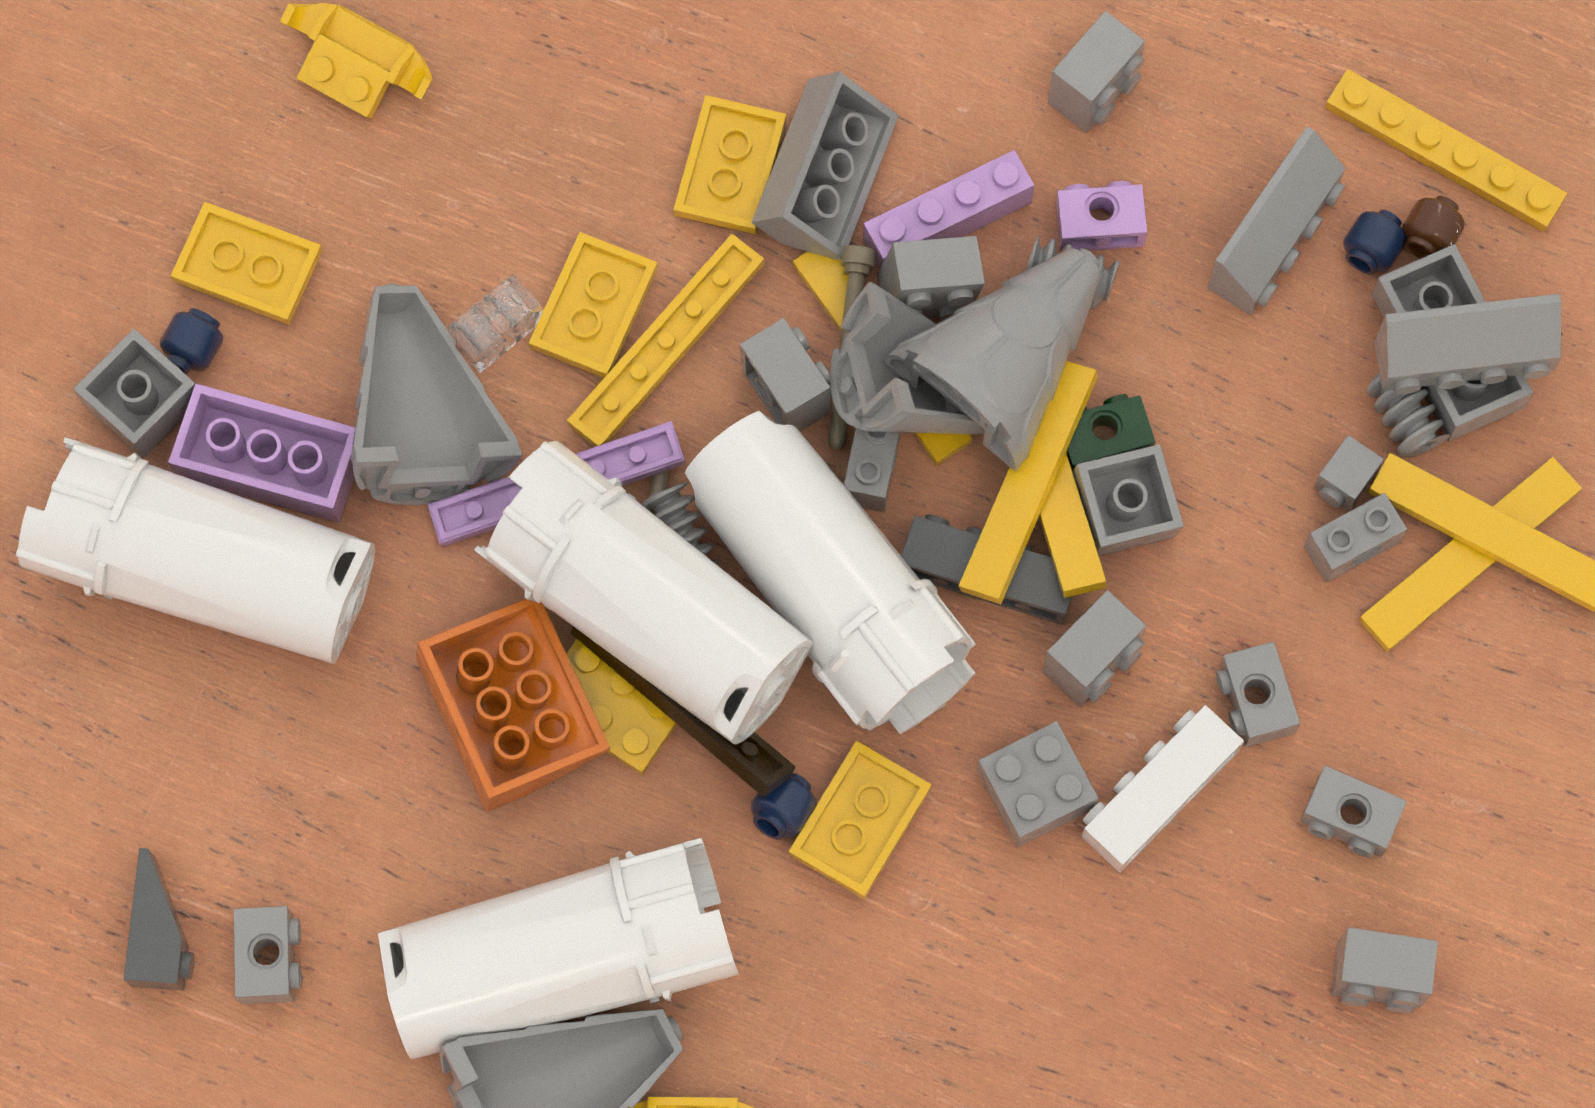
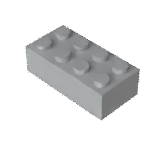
(1447, 282)

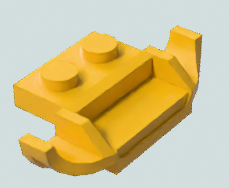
(355, 57)

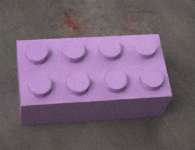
(265, 452)

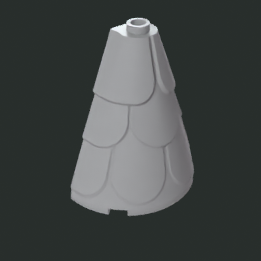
(1007, 350)
(421, 408)
(563, 1065)

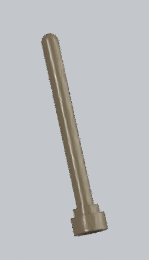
(857, 264)

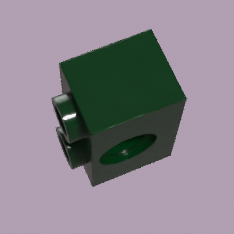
(1124, 417)

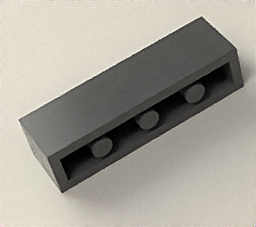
(943, 553)

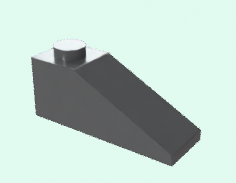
(156, 942)

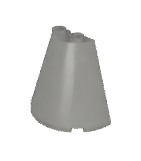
(872, 393)

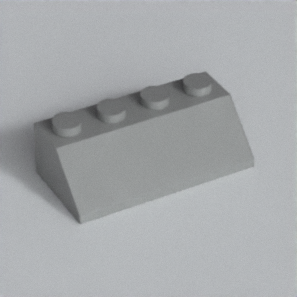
(825, 166)
(1278, 223)
(1469, 343)

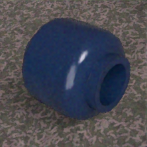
(1374, 241)
(191, 340)
(784, 809)

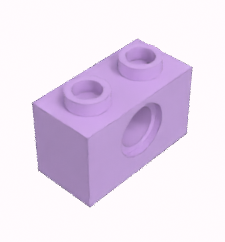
(1123, 230)

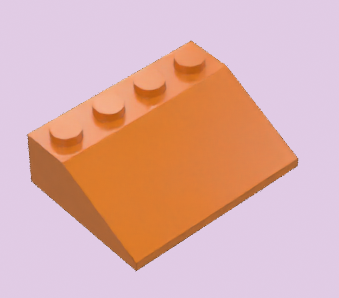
(511, 701)

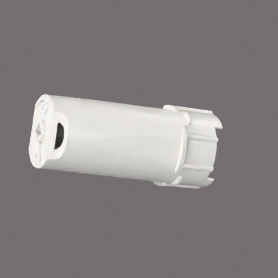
(197, 553)
(830, 572)
(644, 593)
(558, 949)

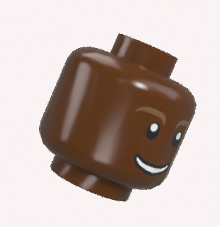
(1432, 226)

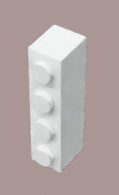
(1162, 788)

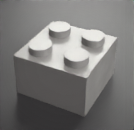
(1097, 72)
(934, 274)
(786, 376)
(137, 393)
(1128, 499)
(1094, 649)
(1037, 784)
(1384, 969)

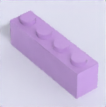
(954, 207)

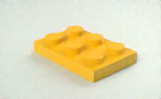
(729, 163)
(246, 263)
(593, 305)
(627, 718)
(860, 819)

